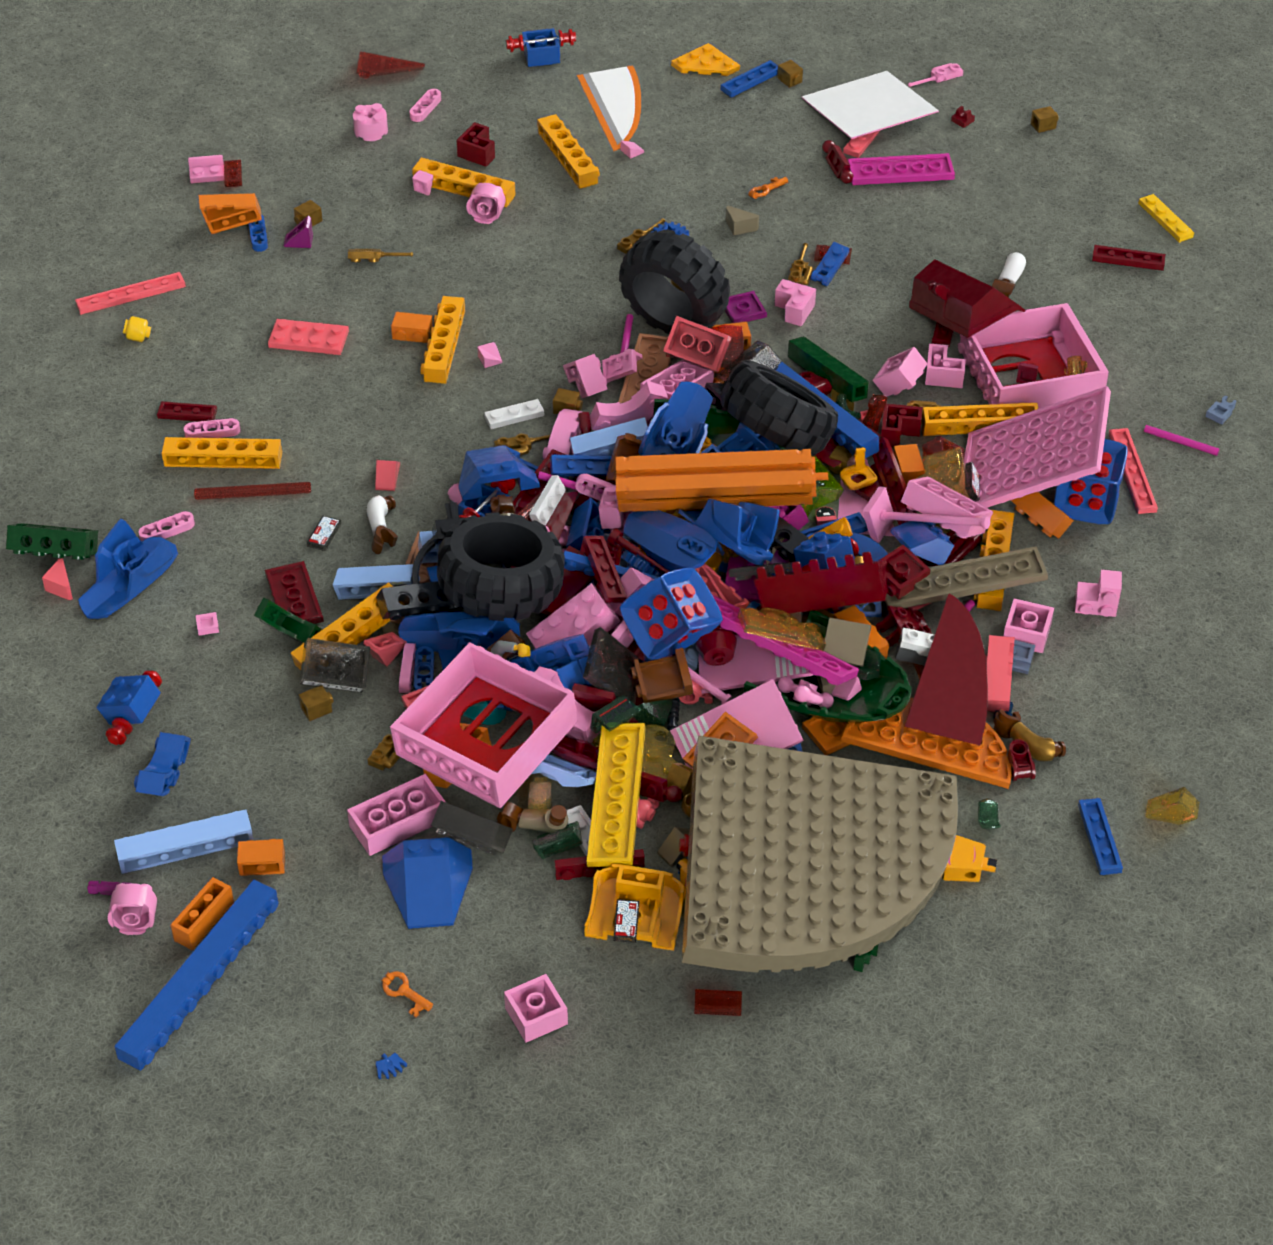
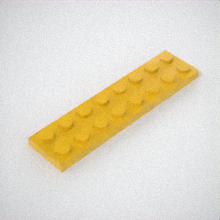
(616, 796)

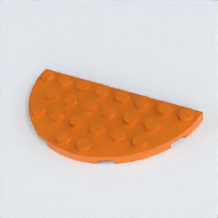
(890, 737)

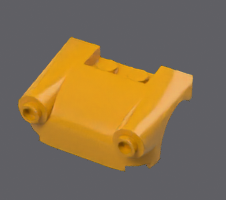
(659, 909)

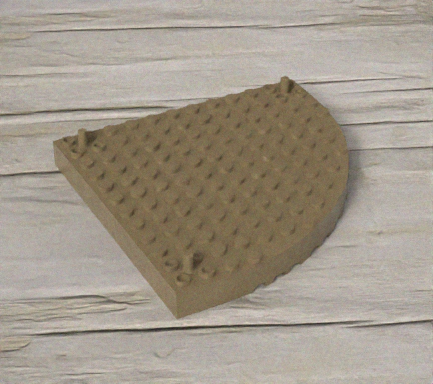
(807, 855)

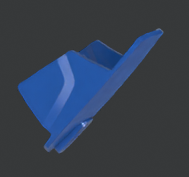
(679, 423)
(741, 527)
(671, 540)
(125, 569)
(453, 631)

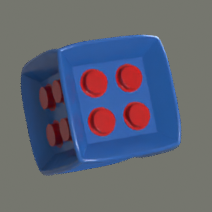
(1095, 495)
(670, 613)

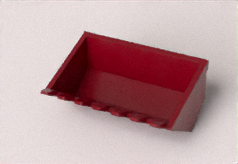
(958, 299)
(823, 587)

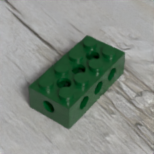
(47, 539)

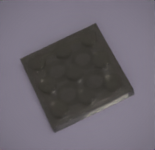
(746, 572)
(610, 666)

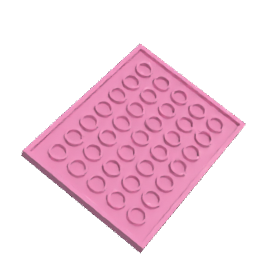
(1040, 448)

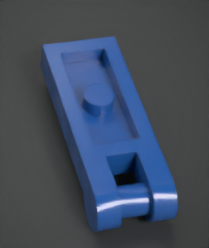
(830, 264)

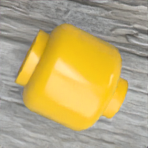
(136, 329)

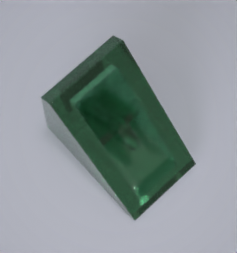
(654, 712)

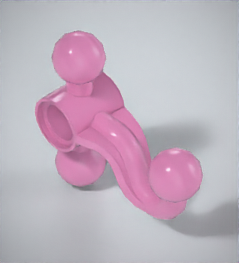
(805, 692)

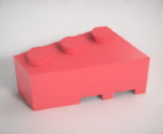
(719, 588)
(999, 672)

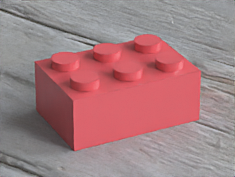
(697, 344)

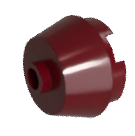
(717, 646)

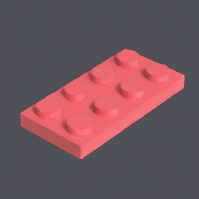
(308, 336)

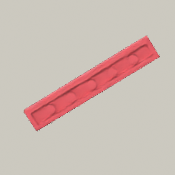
(130, 293)
(1134, 474)

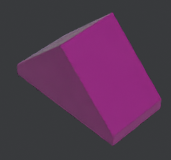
(301, 235)

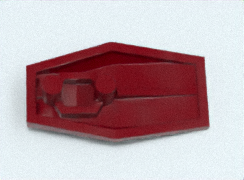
(577, 752)

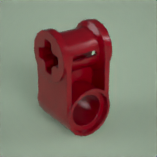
(819, 382)
(1021, 761)

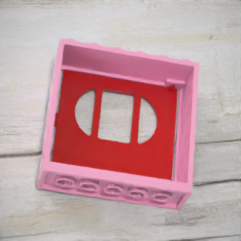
(1043, 338)
(432, 734)

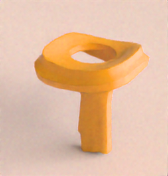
(858, 468)

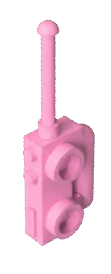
(942, 73)

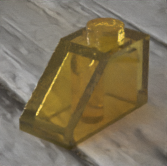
(540, 793)
(1173, 807)

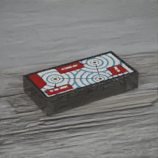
(972, 481)
(324, 533)
(626, 920)

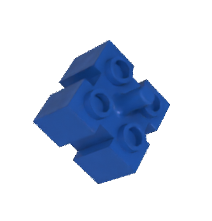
(572, 672)

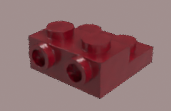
(903, 571)

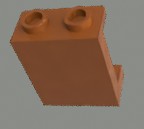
(625, 446)
(663, 678)

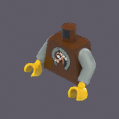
(510, 646)

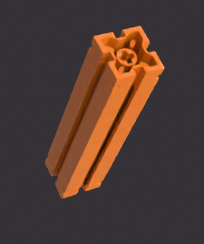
(728, 477)

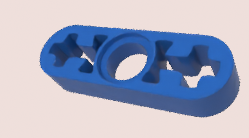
(260, 236)
(420, 665)

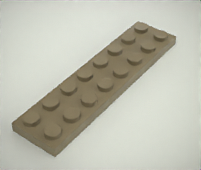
(975, 577)

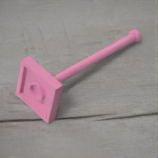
(880, 516)
(624, 636)

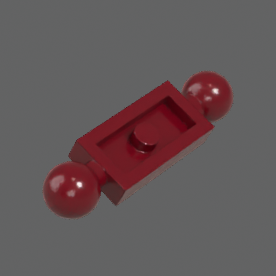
(837, 161)
(657, 788)

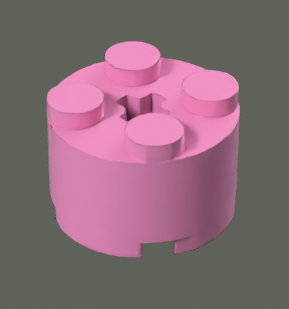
(370, 122)
(486, 203)
(132, 908)

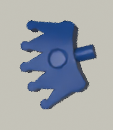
(389, 1064)

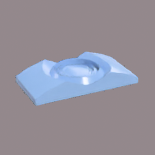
(565, 772)

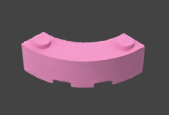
(639, 406)
(564, 428)
(581, 729)

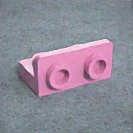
(206, 168)
(620, 365)

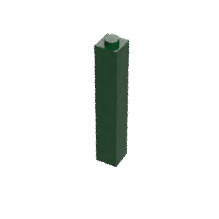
(823, 364)

